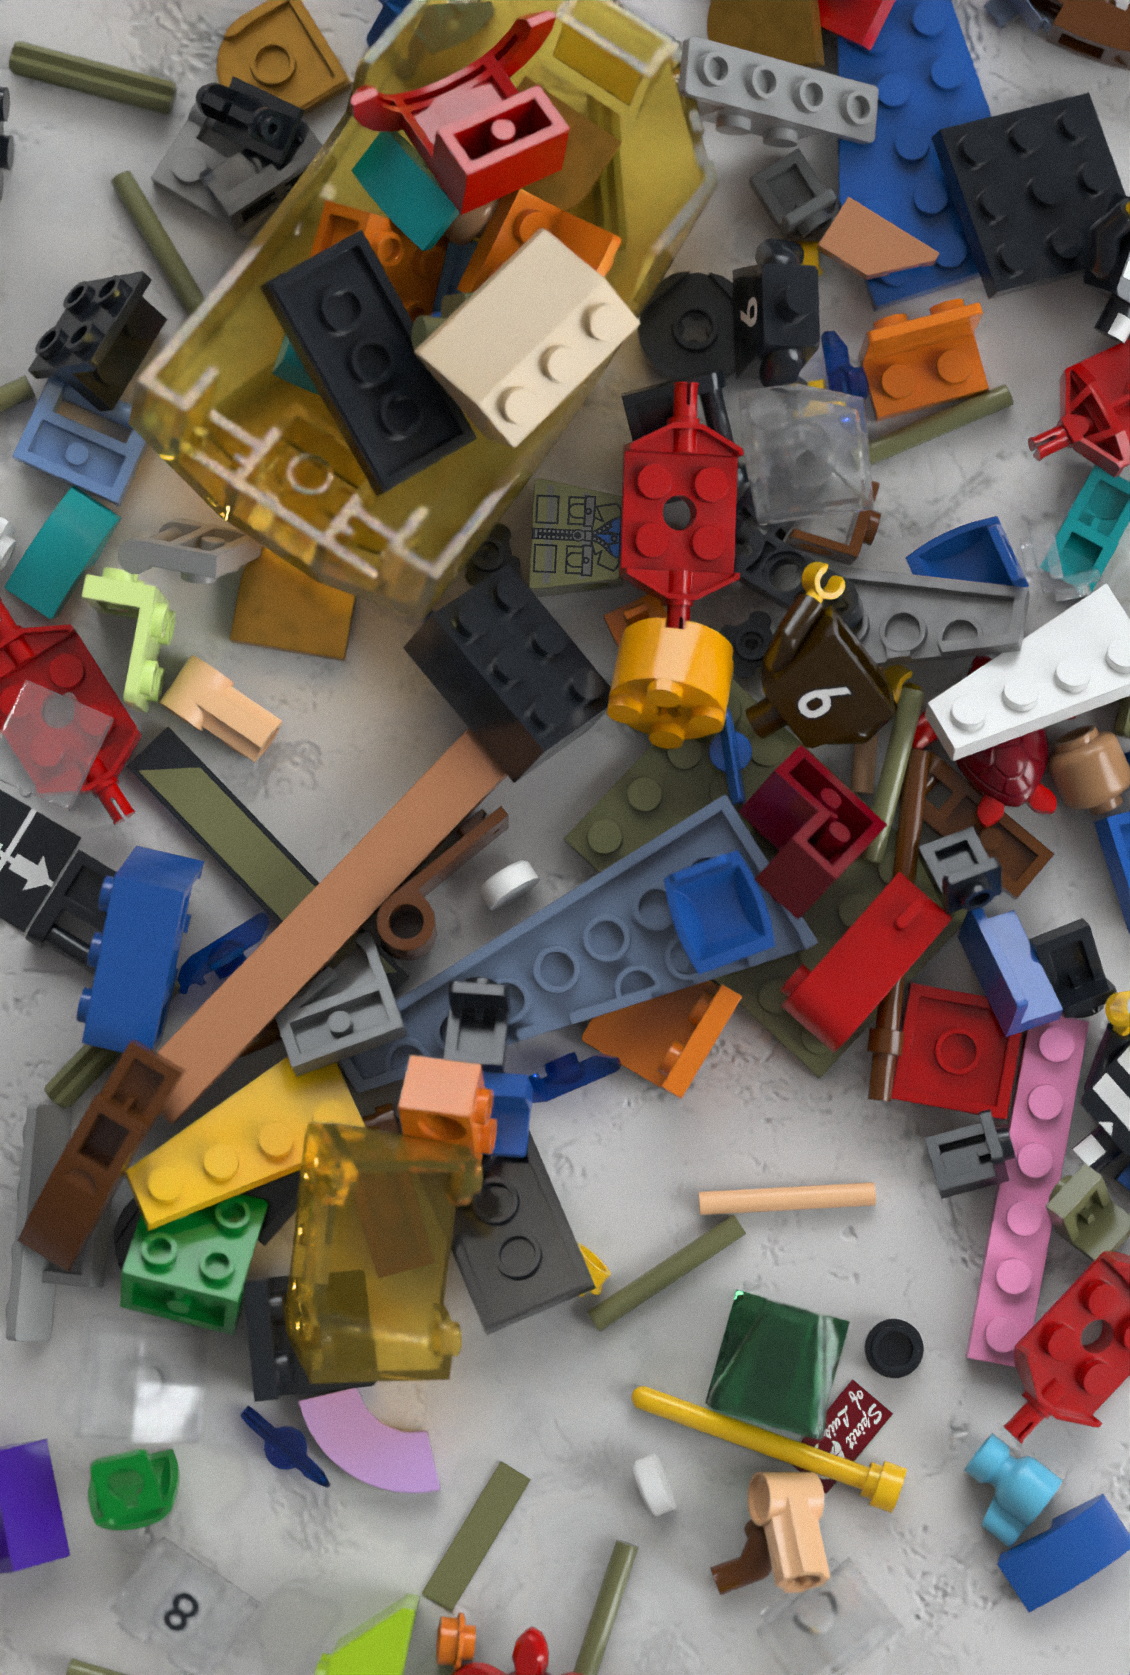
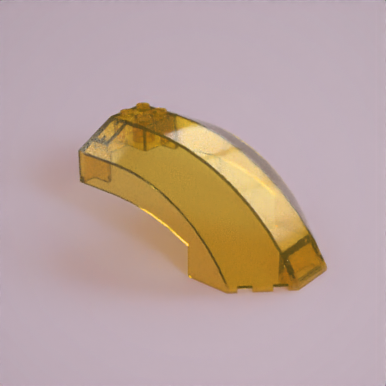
(273, 452)

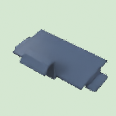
(1005, 10)

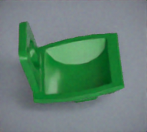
(133, 1489)

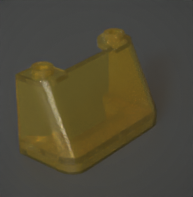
(375, 1254)

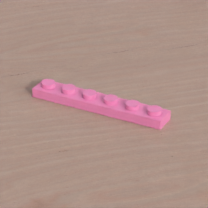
(1019, 1215)

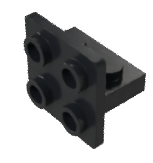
(100, 338)

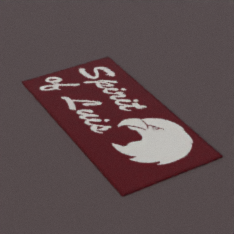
(850, 1426)

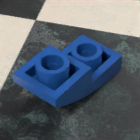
(1066, 1554)

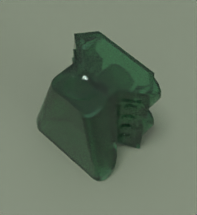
(777, 1364)

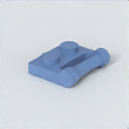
(79, 452)

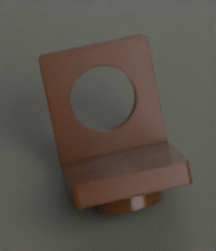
(861, 530)

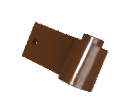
(406, 918)

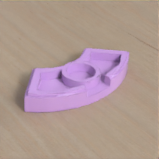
(368, 1447)

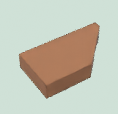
(872, 244)

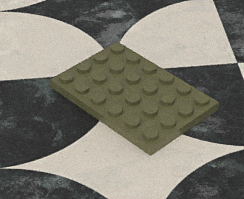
(677, 783)

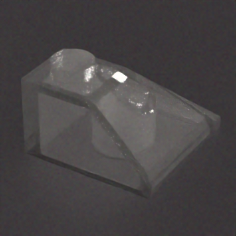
(805, 452)

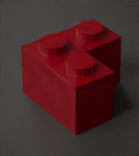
(814, 827)

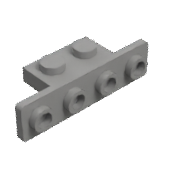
(773, 97)
(34, 1276)

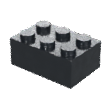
(510, 672)

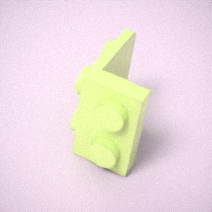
(126, 596)

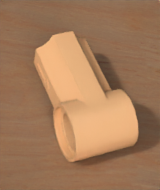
(211, 703)
(790, 1512)

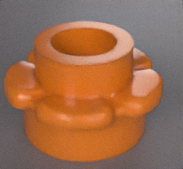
(455, 1641)

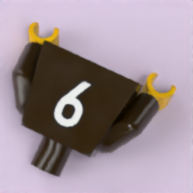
(822, 676)

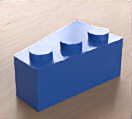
(137, 949)

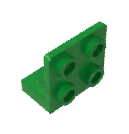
(195, 1264)

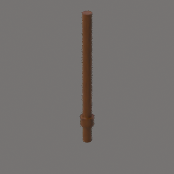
(885, 1039)

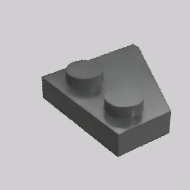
(342, 1012)

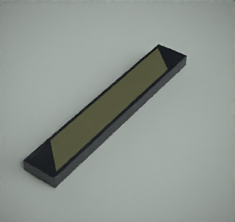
(233, 835)

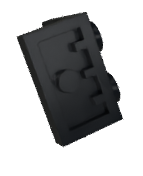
(272, 1358)

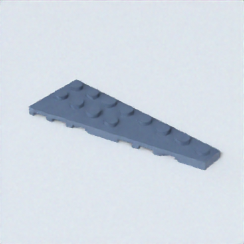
(589, 949)

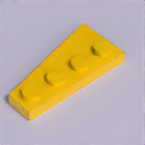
(240, 1142)

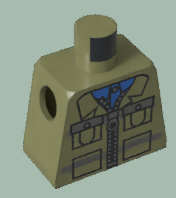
(574, 539)

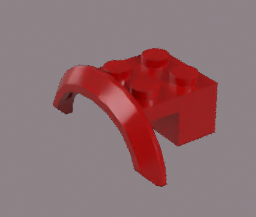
(475, 124)

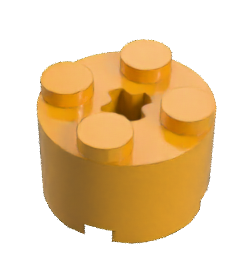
(671, 681)

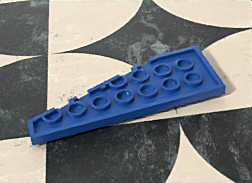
(922, 87)

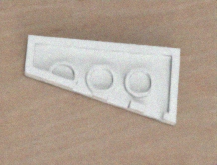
(1059, 673)

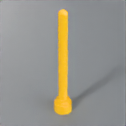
(877, 1482)

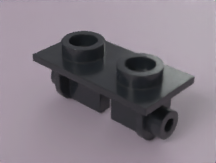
(251, 117)

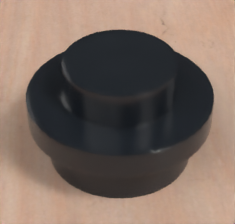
(894, 1348)

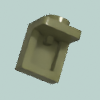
(1087, 1215)

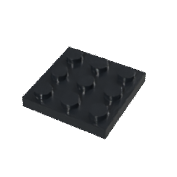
(1029, 190)

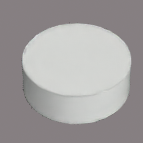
(509, 885)
(654, 1485)

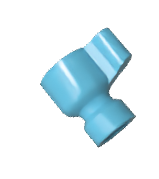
(1020, 1485)

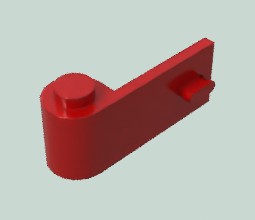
(864, 963)

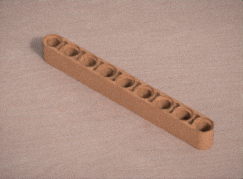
(328, 918)

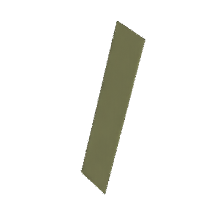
(476, 1536)

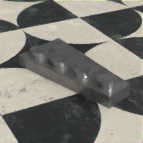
(932, 617)

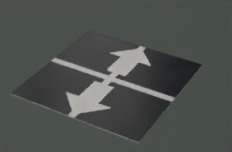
(30, 859)

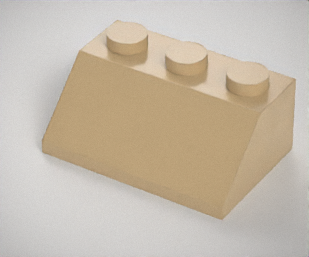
(526, 338)

